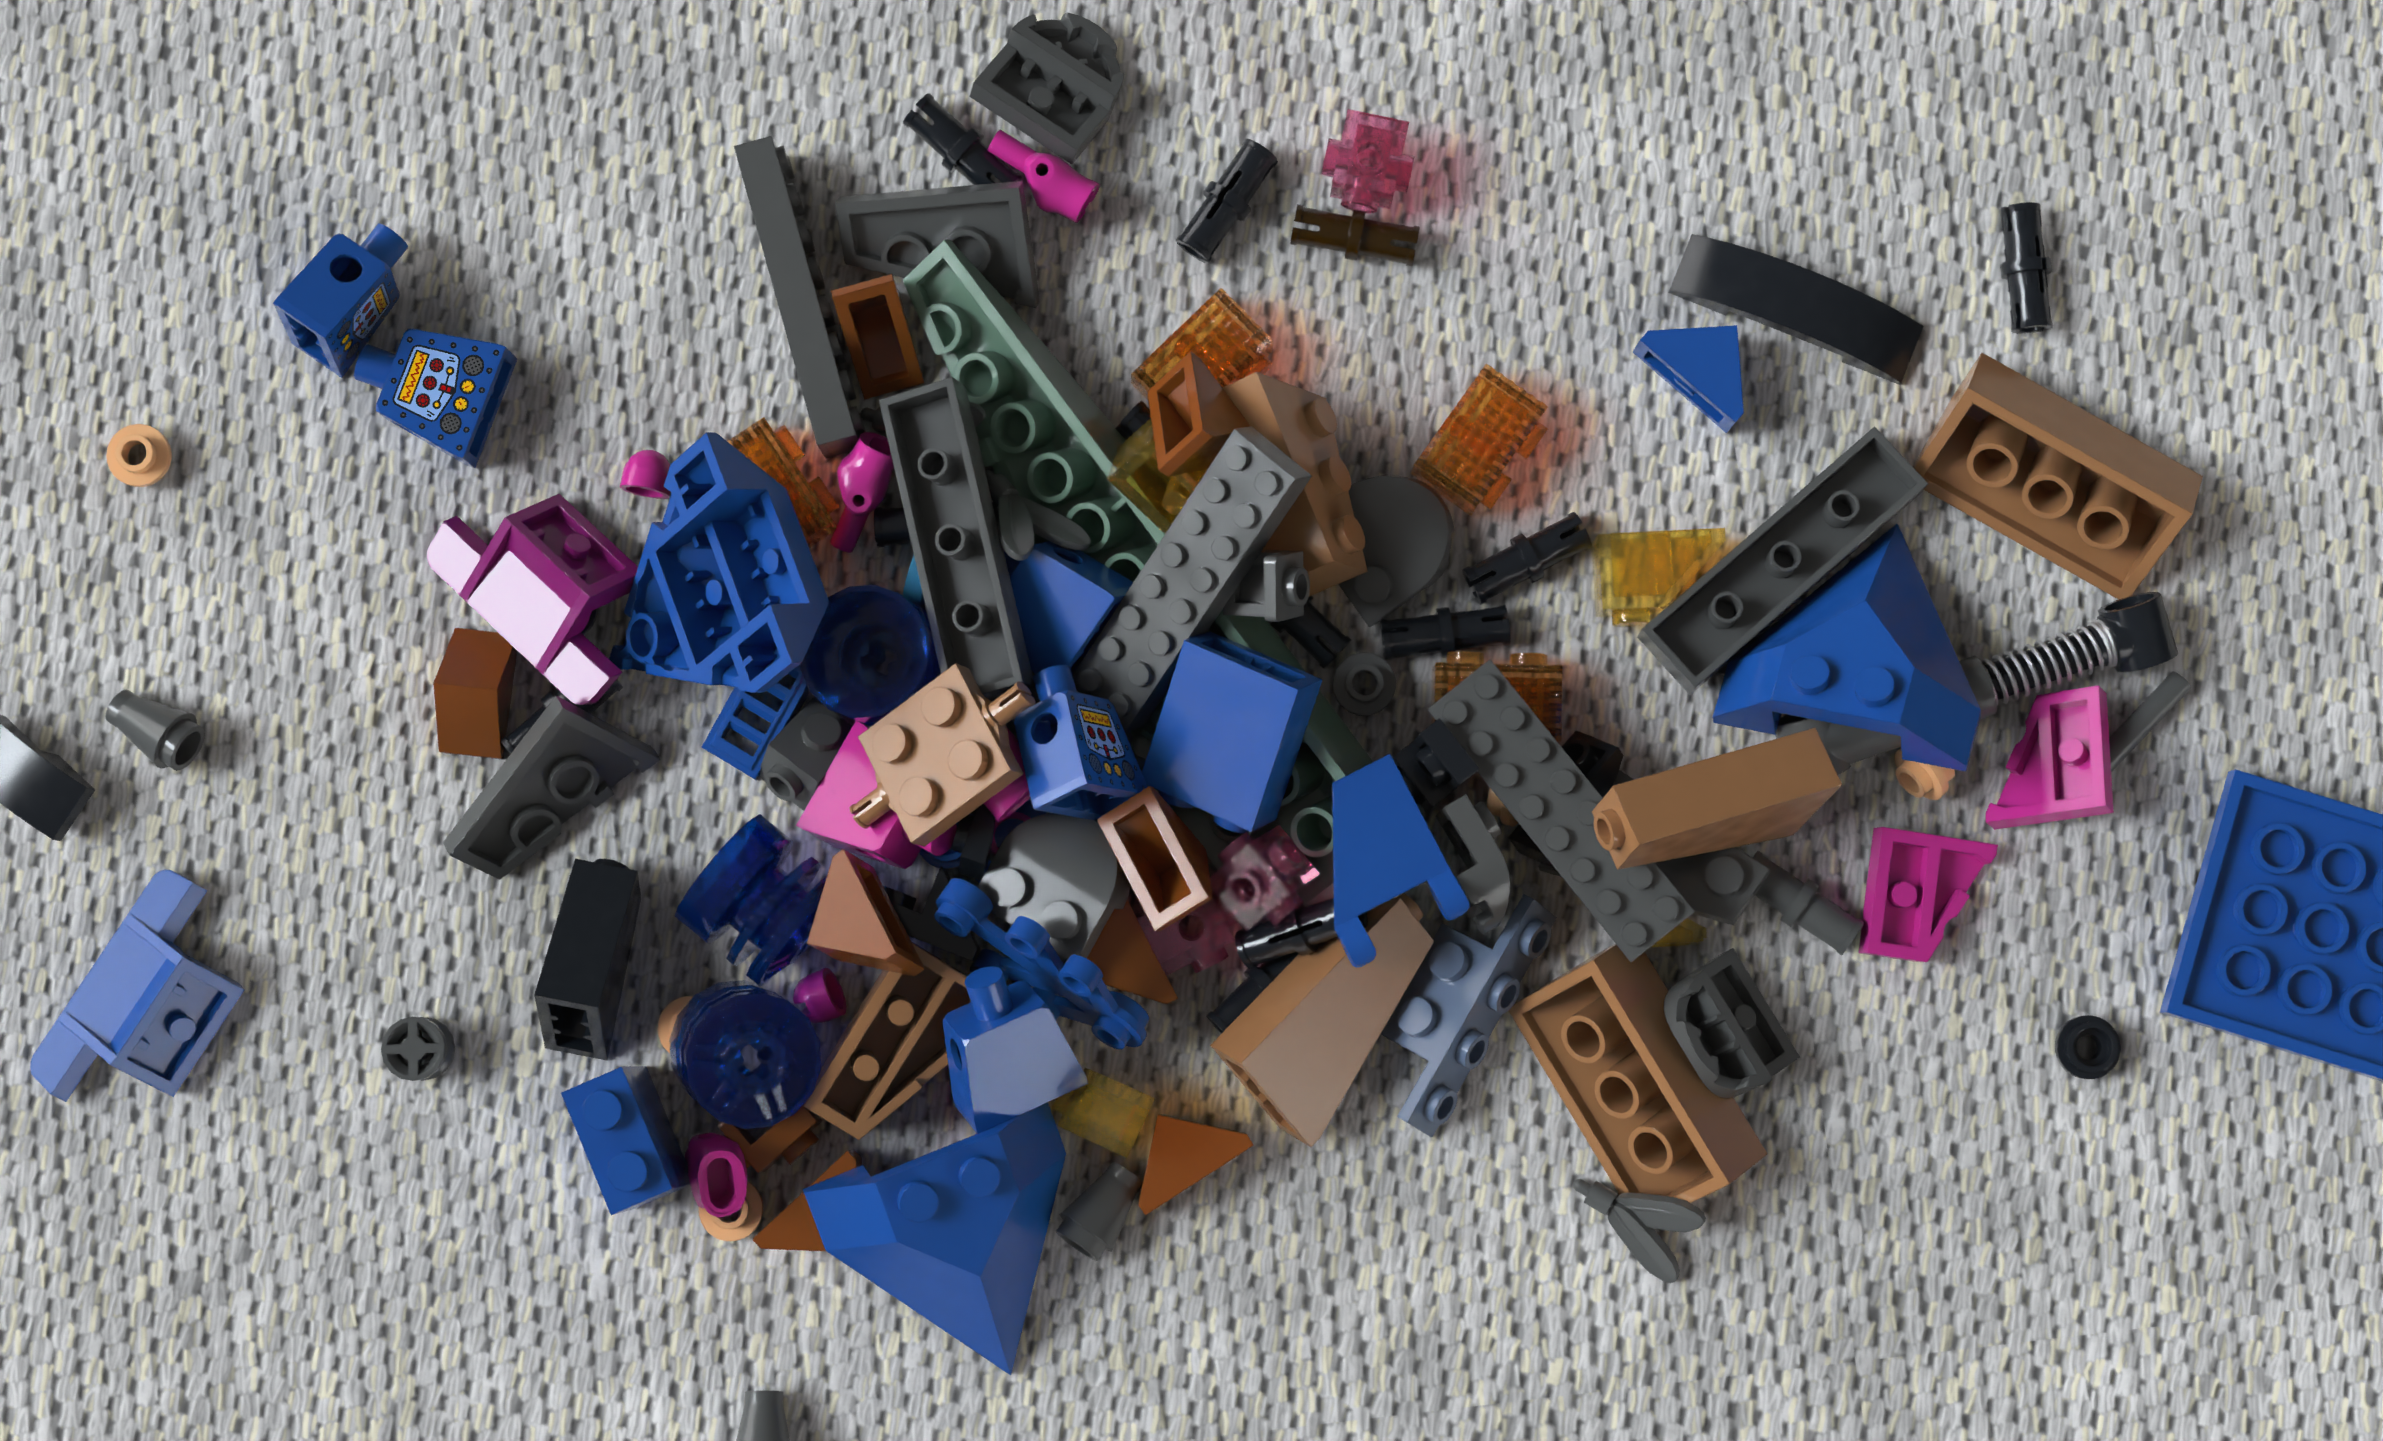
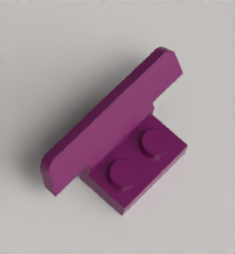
(540, 588)

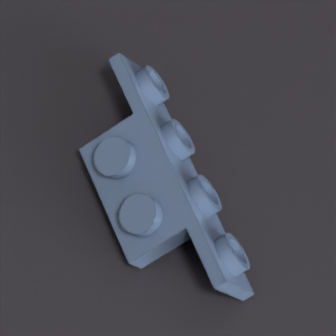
(1457, 1005)

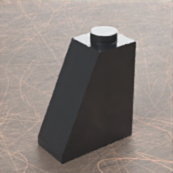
(588, 958)

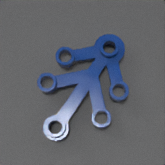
(1113, 1016)

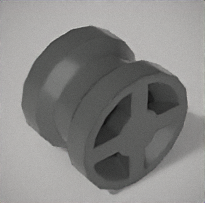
(404, 1048)

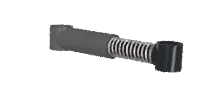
(2126, 636)

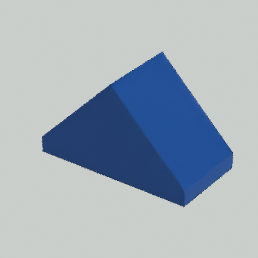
(1700, 366)

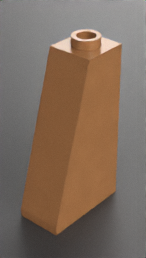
(1717, 802)
(1321, 1019)

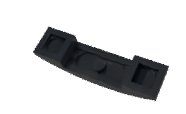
(1798, 304)

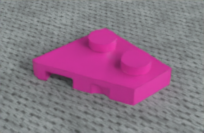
(2060, 763)
(1915, 890)

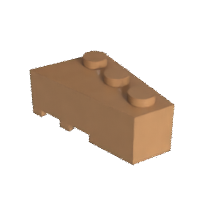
(1322, 515)
(889, 1046)

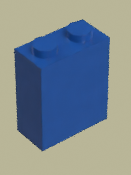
(1229, 732)
(627, 1138)

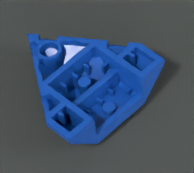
(723, 578)
(1863, 658)
(953, 1229)

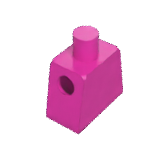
(830, 818)

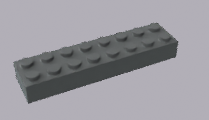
(796, 287)
(956, 535)
(1782, 560)
(1191, 574)
(1556, 808)

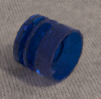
(854, 639)
(757, 898)
(709, 1060)

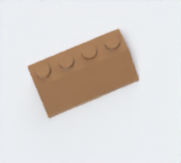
(2056, 478)
(1631, 1083)

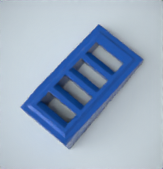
(727, 719)

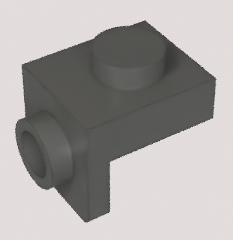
(1272, 588)
(803, 753)

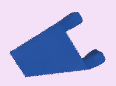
(1381, 853)

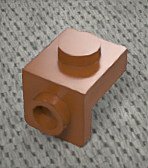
(785, 1139)

